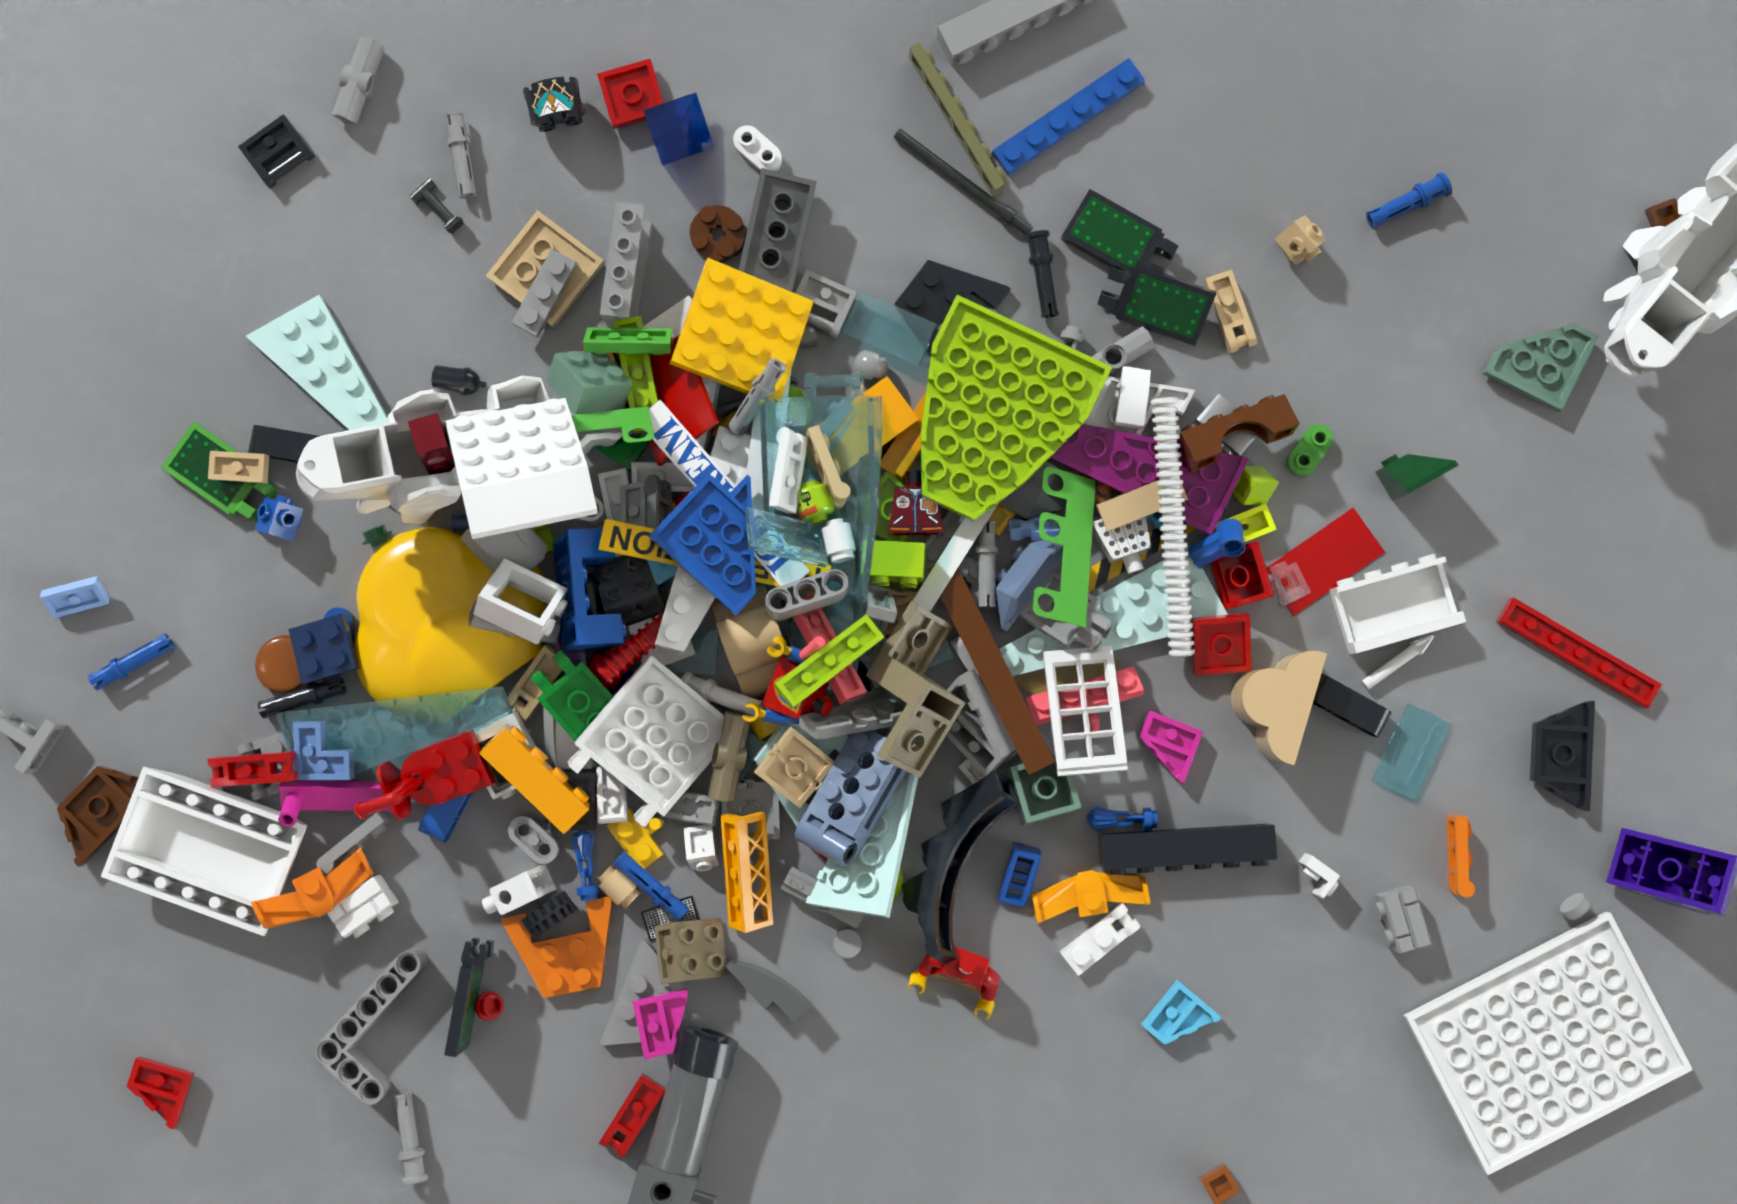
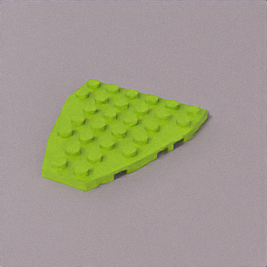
(997, 406)

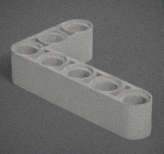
(364, 1020)

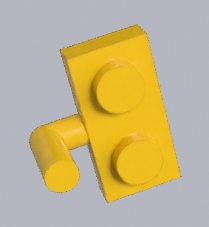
(637, 839)

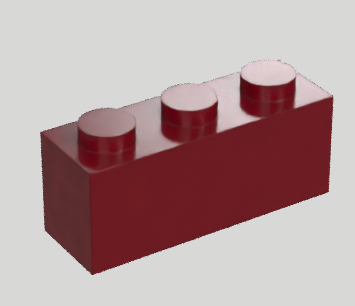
(432, 444)

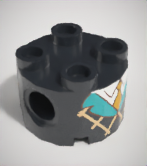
(553, 103)

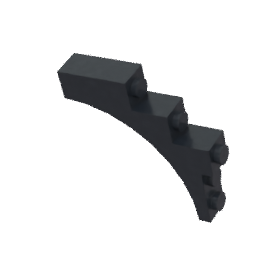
(946, 854)

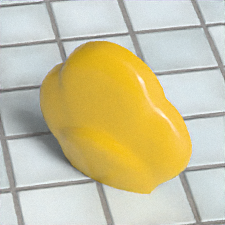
(417, 614)

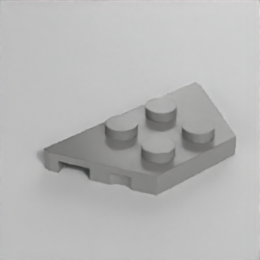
(641, 982)

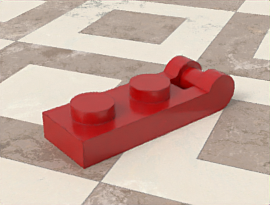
(633, 1114)

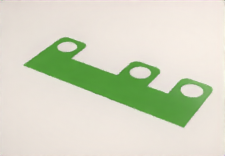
(625, 418)
(1076, 538)

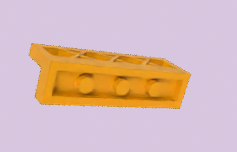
(905, 447)
(741, 874)

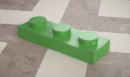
(628, 340)

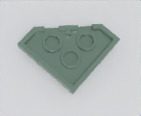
(1543, 364)

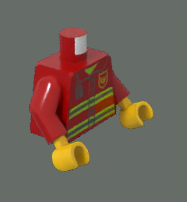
(966, 971)

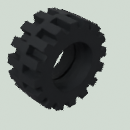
(549, 915)

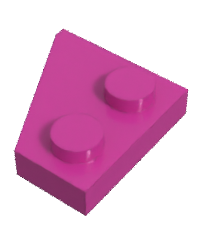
(1171, 742)
(660, 1021)

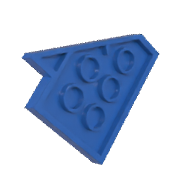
(711, 540)

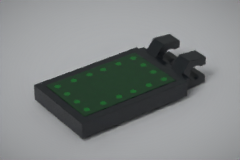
(1116, 234)
(1159, 302)
(466, 995)

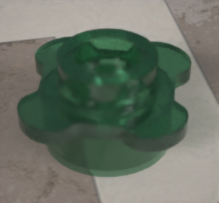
(376, 536)

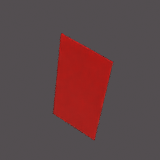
(1331, 556)

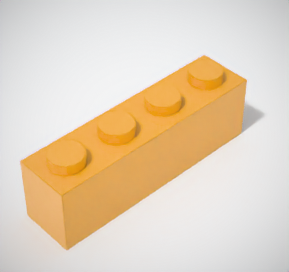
(535, 778)

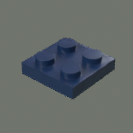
(323, 648)

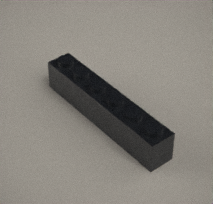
(1187, 847)

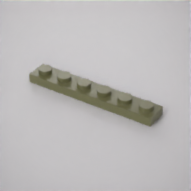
(952, 111)

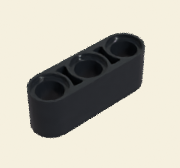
(278, 443)
(1351, 706)

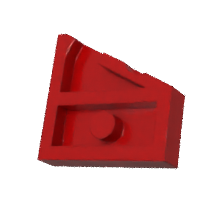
(161, 1088)

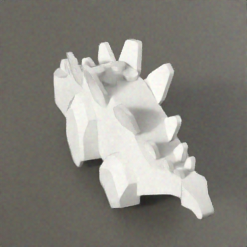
(1682, 278)
(382, 463)

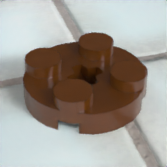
(710, 219)

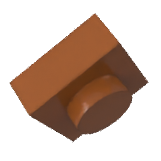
(1220, 1184)

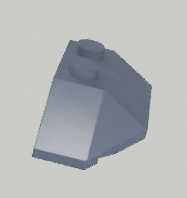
(1025, 575)

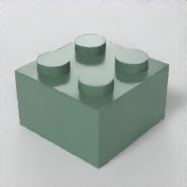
(588, 382)
(1042, 793)

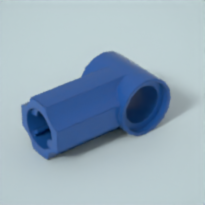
(1226, 542)

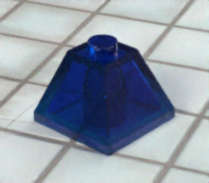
(679, 128)

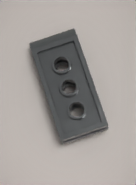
(773, 188)

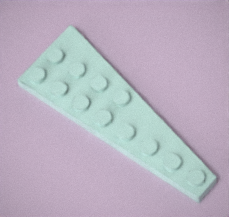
(1135, 615)

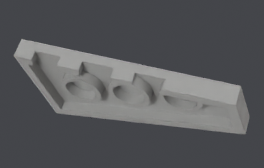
(870, 712)

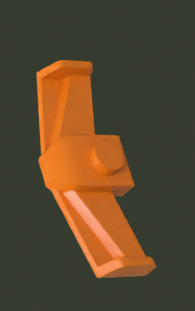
(314, 893)

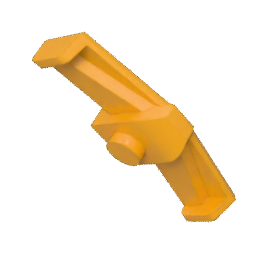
(1089, 894)

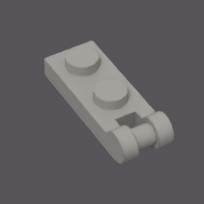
(371, 828)

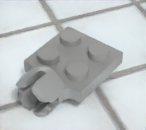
(1065, 633)

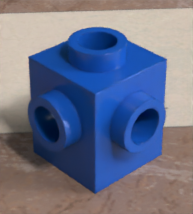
(279, 517)

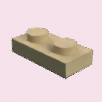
(238, 467)

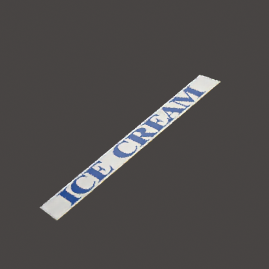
(695, 465)

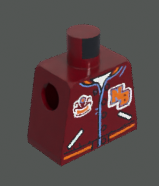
(913, 513)

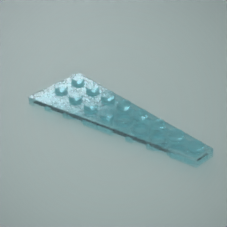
(399, 725)

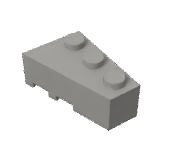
(978, 727)

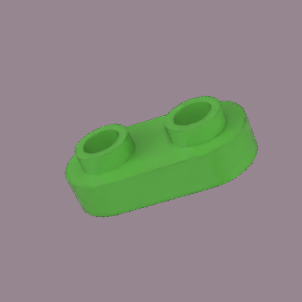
(1310, 449)

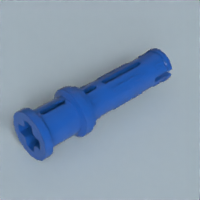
(1420, 196)

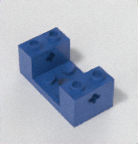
(582, 632)

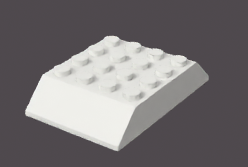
(520, 468)
(202, 848)

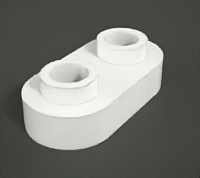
(757, 148)

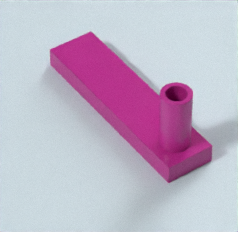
(323, 795)

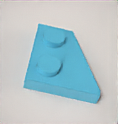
(1178, 1014)

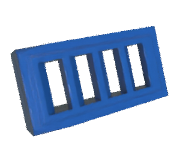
(1023, 851)

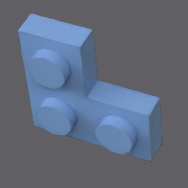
(313, 759)

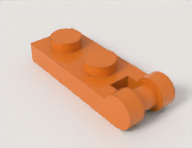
(1459, 856)

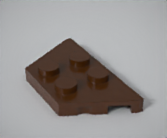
(96, 810)

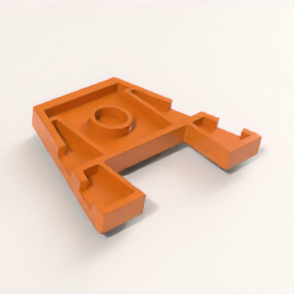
(567, 961)

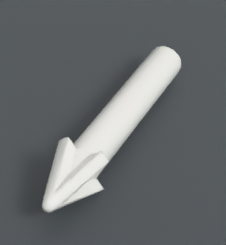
(1417, 647)

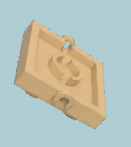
(795, 767)

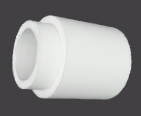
(838, 540)

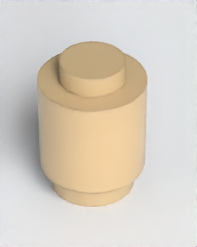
(618, 887)

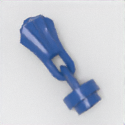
(1103, 818)
(583, 845)

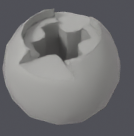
(872, 366)

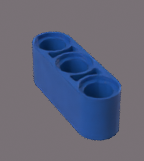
(442, 818)

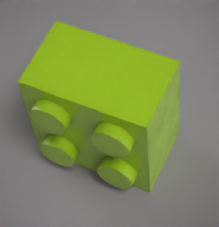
(898, 564)

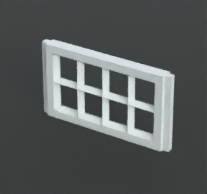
(1092, 763)

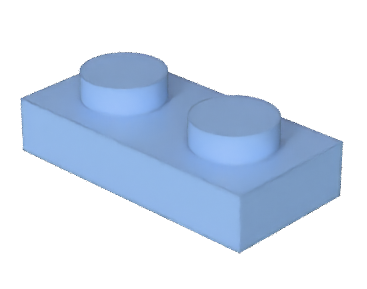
(75, 597)

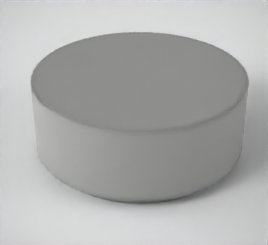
(1575, 906)
(847, 943)

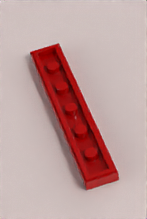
(1579, 653)

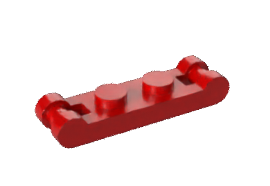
(252, 769)

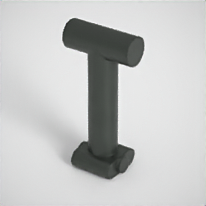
(424, 192)

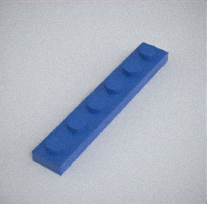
(1068, 116)

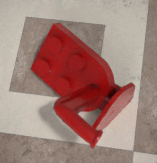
(445, 769)

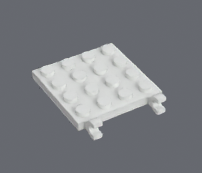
(652, 737)

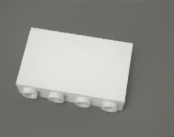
(1395, 604)

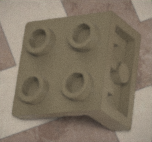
(690, 950)

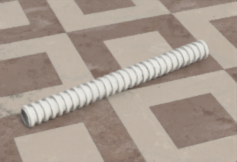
(1173, 527)

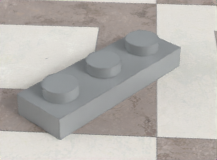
(544, 293)

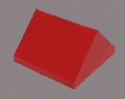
(1242, 577)

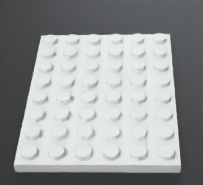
(1547, 1042)

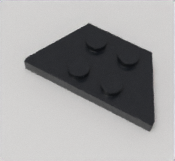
(1565, 753)

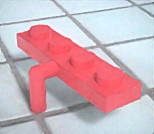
(817, 634)
(1128, 688)

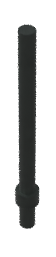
(1006, 213)

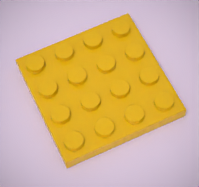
(738, 327)

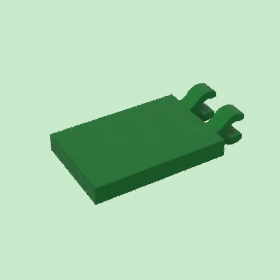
(574, 697)

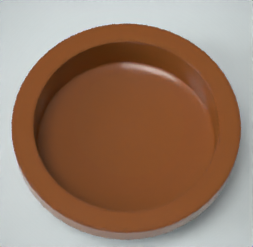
(278, 667)

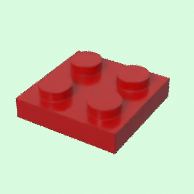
(629, 92)
(1221, 644)

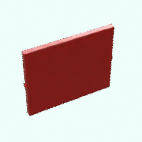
(685, 398)

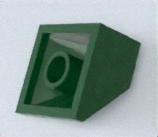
(1411, 472)

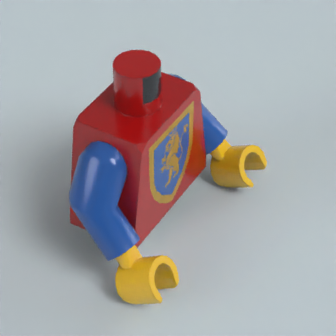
(777, 709)

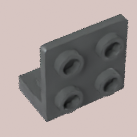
(629, 590)

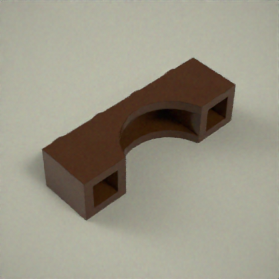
(1268, 420)

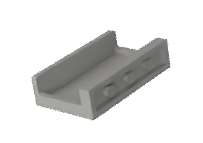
(626, 263)

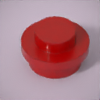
(488, 1006)

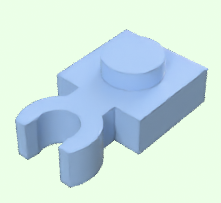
(1020, 529)

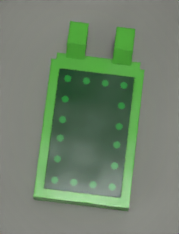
(191, 463)

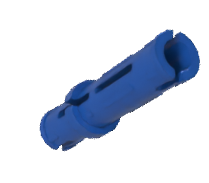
(121, 667)
(652, 887)

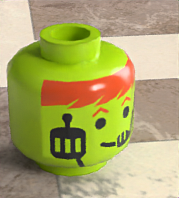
(814, 502)

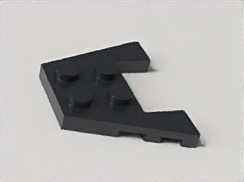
(936, 287)

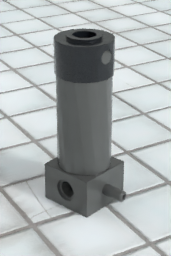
(685, 1120)

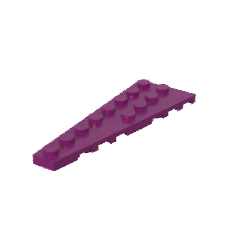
(1129, 462)

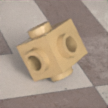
(1301, 240)

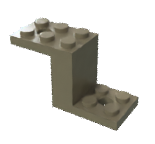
(929, 706)

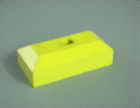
(1257, 521)

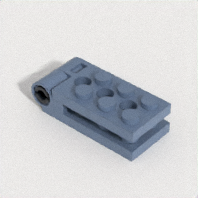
(822, 823)

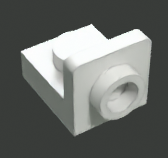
(700, 847)
(1317, 870)

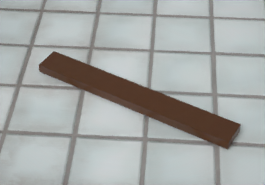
(995, 675)

